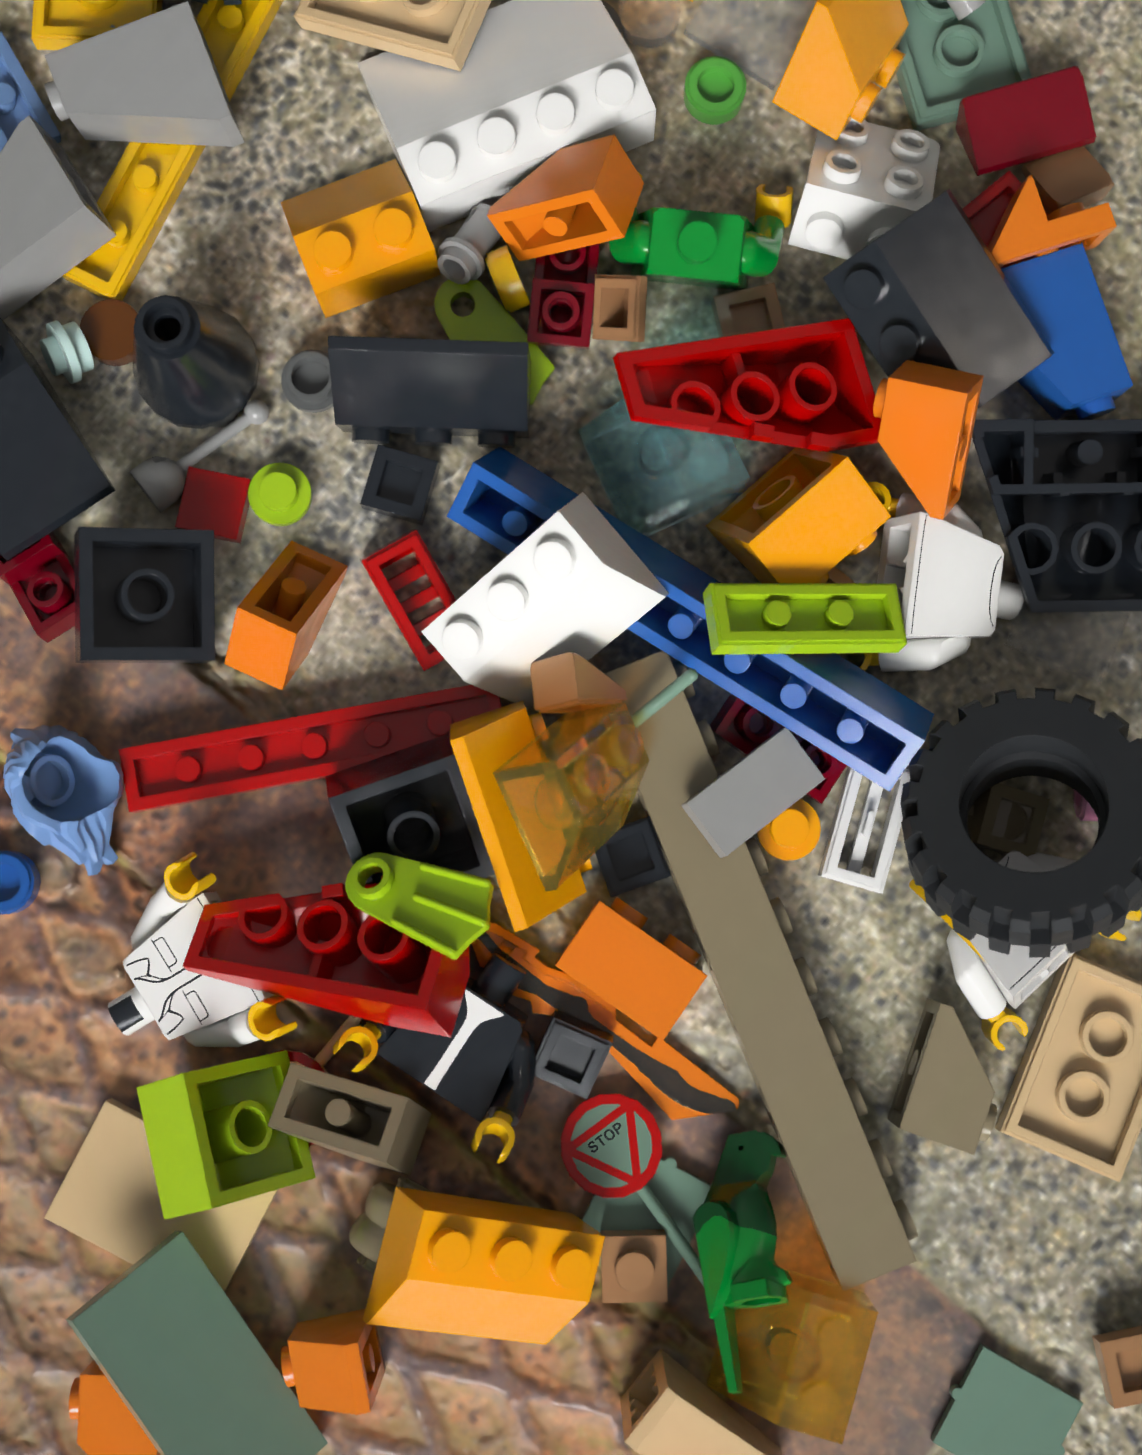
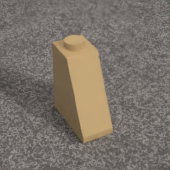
(678, 1415)

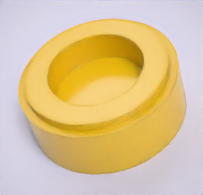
(507, 279)

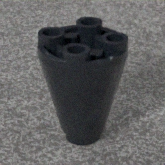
(193, 362)

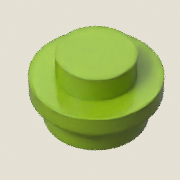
(280, 494)

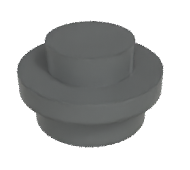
(308, 381)

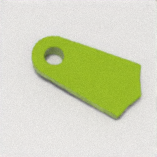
(487, 323)
(423, 900)

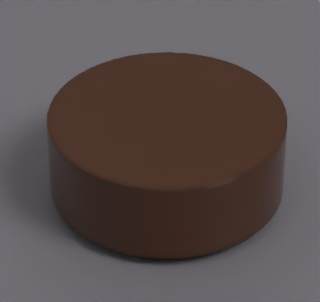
(110, 331)

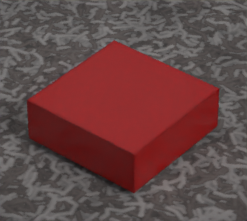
(214, 503)

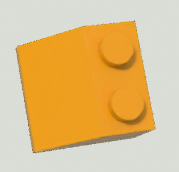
(841, 60)
(361, 238)
(801, 518)

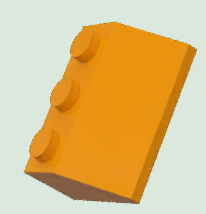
(480, 749)
(481, 1268)

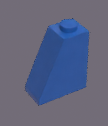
(1069, 310)

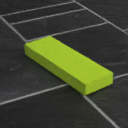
(803, 618)

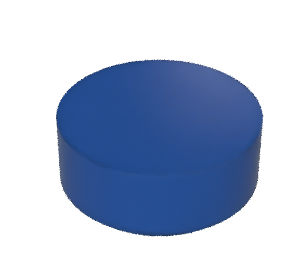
(18, 882)

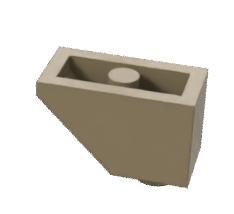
(944, 1084)
(350, 1118)

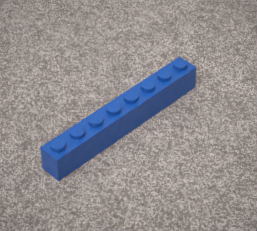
(809, 694)

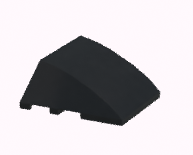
(1068, 509)

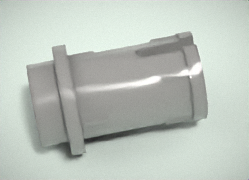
(464, 254)

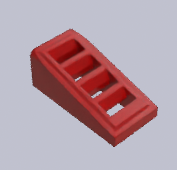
(390, 553)

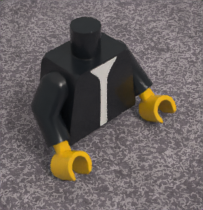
(479, 1068)

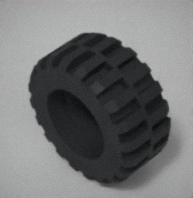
(1016, 741)

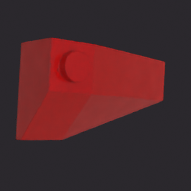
(766, 386)

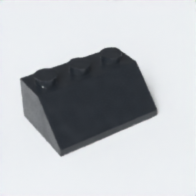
(939, 300)
(430, 389)

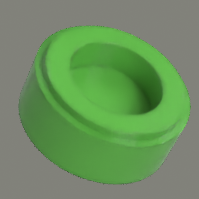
(714, 90)

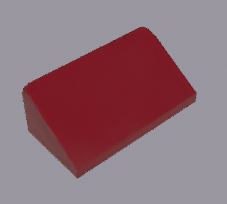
(1025, 120)

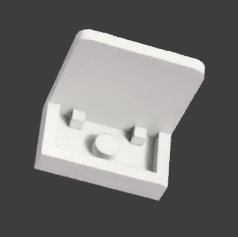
(862, 187)

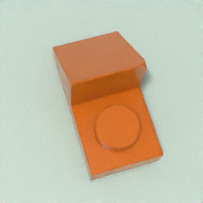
(1029, 233)

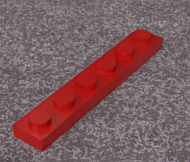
(290, 748)

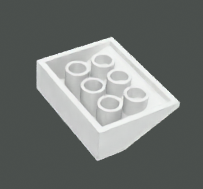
(530, 85)

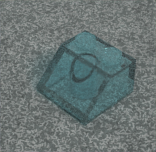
(659, 471)

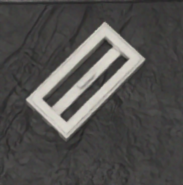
(887, 844)

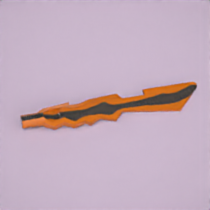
(659, 1069)

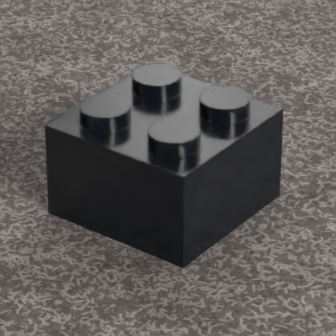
(144, 595)
(411, 809)

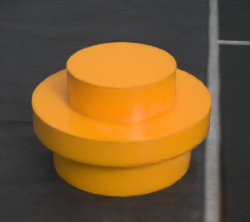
(791, 833)

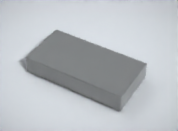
(753, 792)

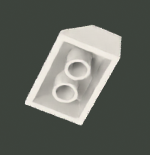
(554, 594)

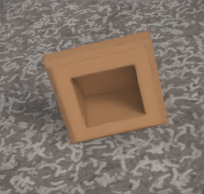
(1069, 179)
(620, 308)
(571, 685)

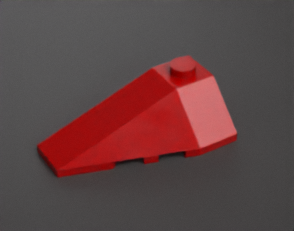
(330, 957)

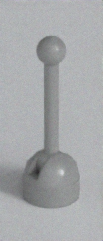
(165, 479)

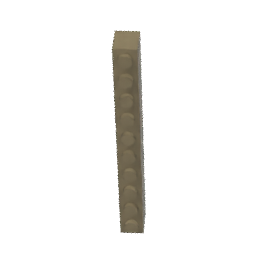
(768, 996)

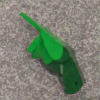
(739, 1241)

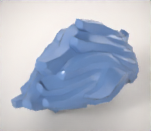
(64, 792)

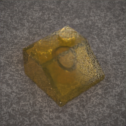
(574, 787)
(802, 1357)

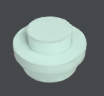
(66, 351)

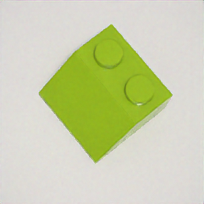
(214, 1135)

